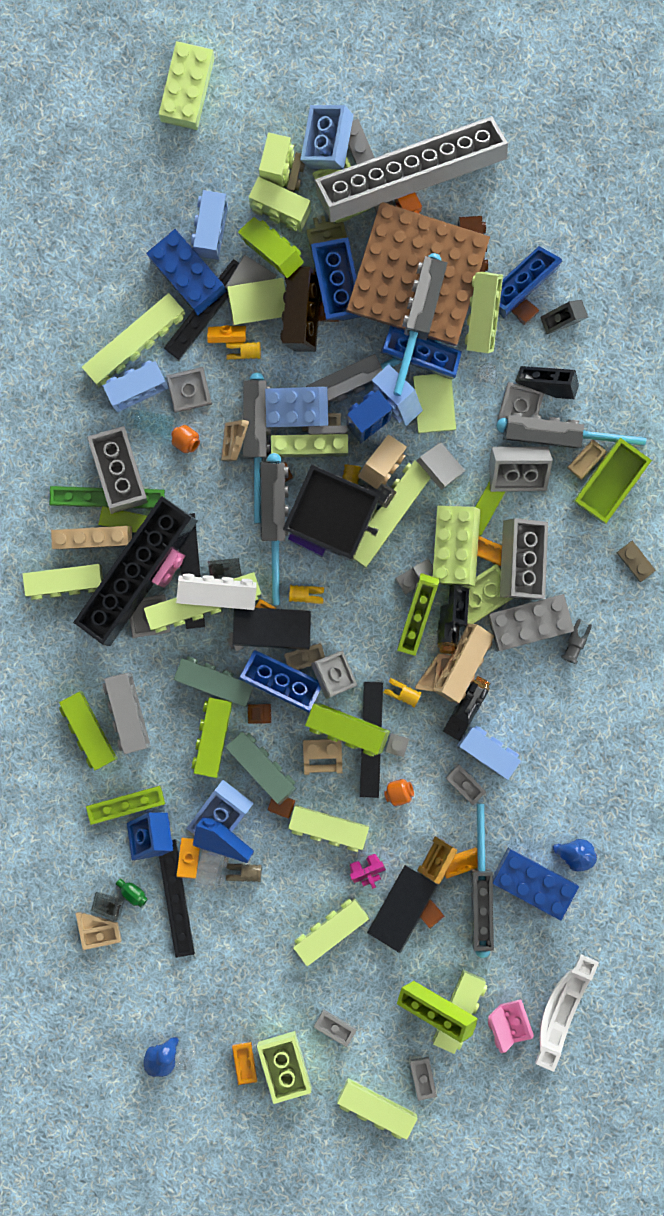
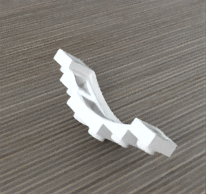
(561, 1009)

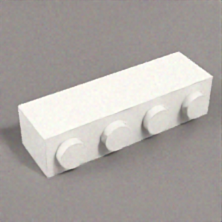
(216, 592)

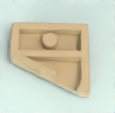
(233, 438)
(433, 673)
(97, 931)

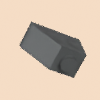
(564, 316)

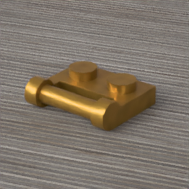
(437, 860)

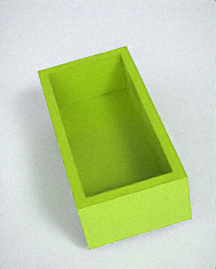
(612, 480)
(347, 728)

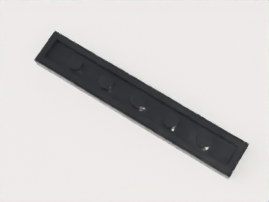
(196, 323)
(191, 566)
(371, 764)
(176, 903)

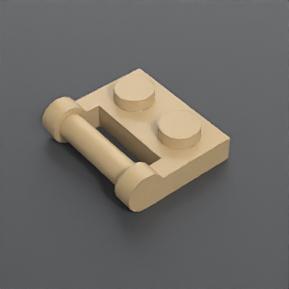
(322, 750)

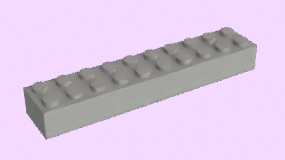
(411, 169)

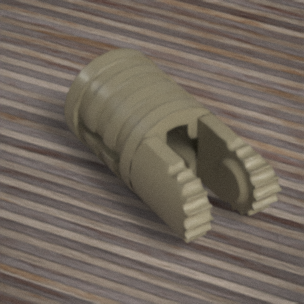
(248, 872)

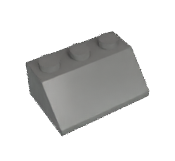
(519, 468)

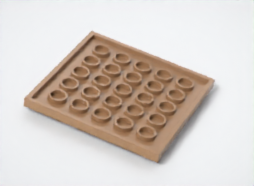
(391, 262)

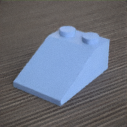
(224, 806)

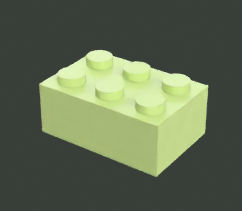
(277, 159)
(279, 204)
(284, 1067)

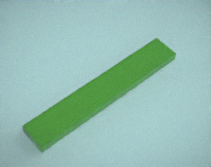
(93, 497)

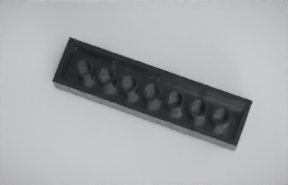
(134, 571)

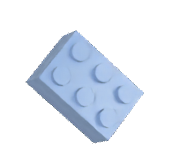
(327, 137)
(210, 224)
(135, 386)
(405, 406)
(296, 407)
(489, 751)

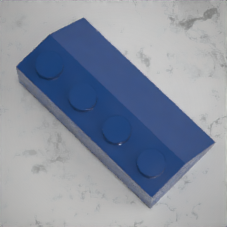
(335, 277)
(281, 681)

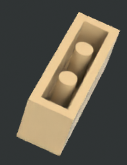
(383, 461)

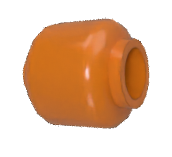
(185, 439)
(399, 792)

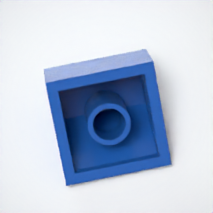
(149, 836)

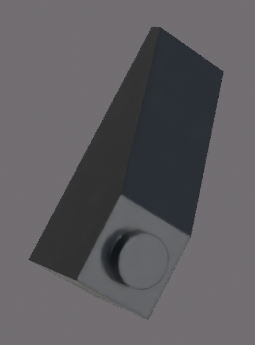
(550, 381)

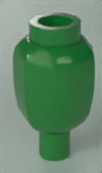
(132, 893)

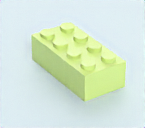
(186, 85)
(456, 545)

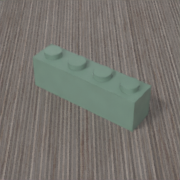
(213, 682)
(261, 768)

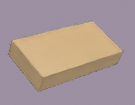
(586, 459)

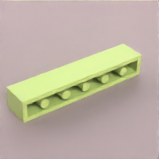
(134, 339)
(387, 518)
(171, 613)

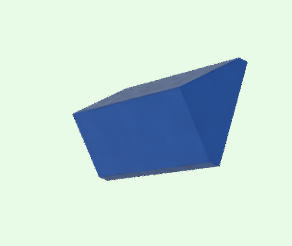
(527, 278)
(426, 353)

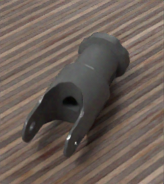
(575, 643)

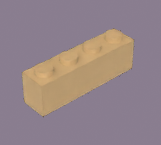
(91, 537)
(464, 663)

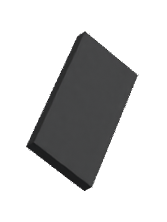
(272, 628)
(402, 909)

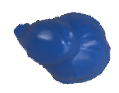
(577, 854)
(160, 1059)

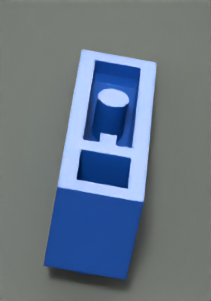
(219, 839)

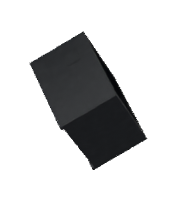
(332, 513)

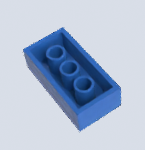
(186, 272)
(369, 416)
(534, 883)

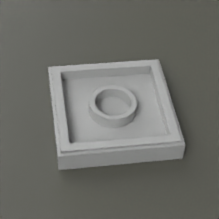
(249, 272)
(189, 389)
(520, 400)
(440, 465)
(138, 620)
(334, 674)

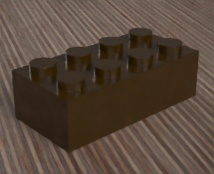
(301, 310)

